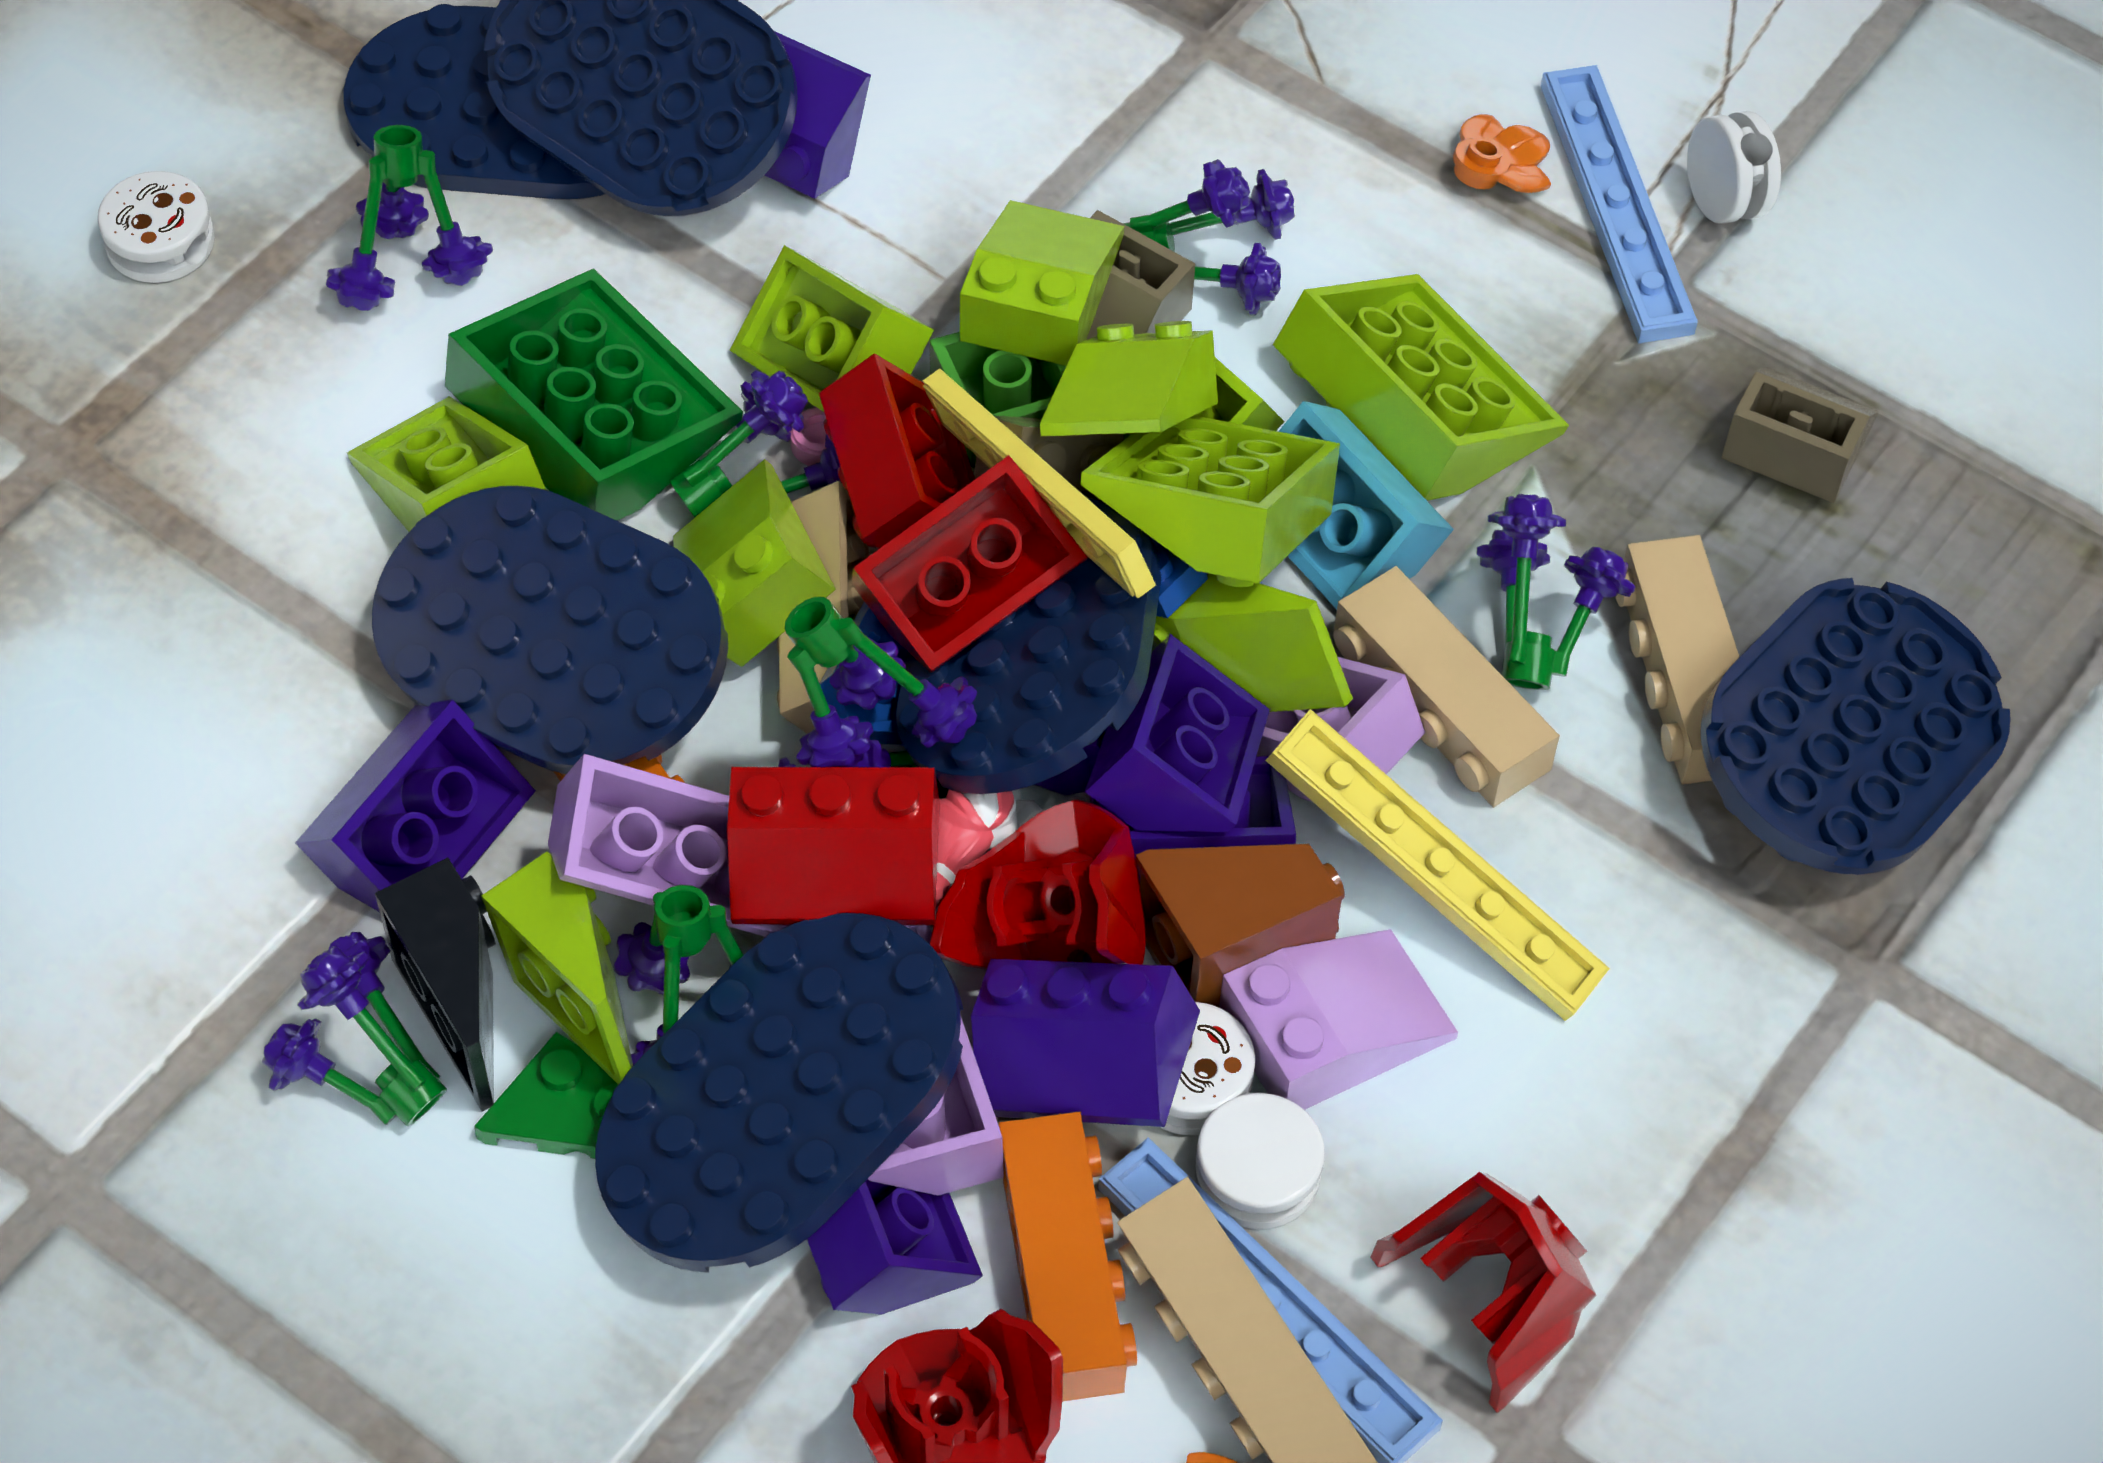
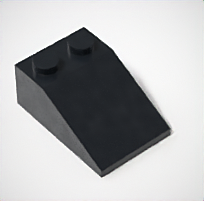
(443, 956)

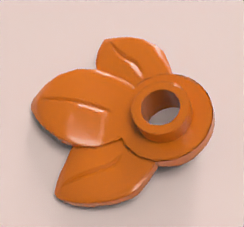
(1500, 155)

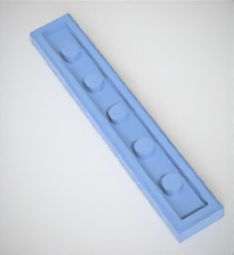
(1618, 205)
(1374, 1399)

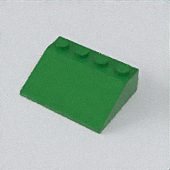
(590, 393)

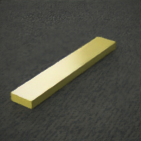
(992, 442)
(1438, 865)

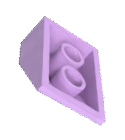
(1377, 722)
(1334, 1014)

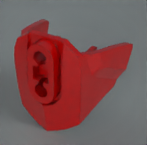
(1048, 894)
(1543, 1284)
(990, 1382)

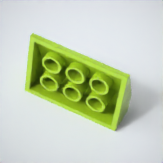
(1416, 381)
(1220, 493)

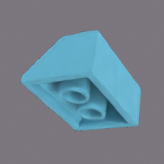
(1374, 515)

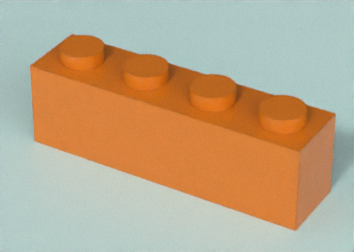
(1062, 1250)

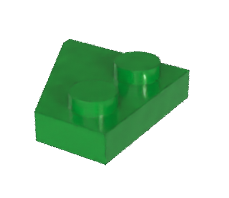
(552, 1102)

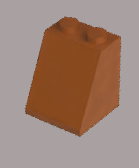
(1232, 906)

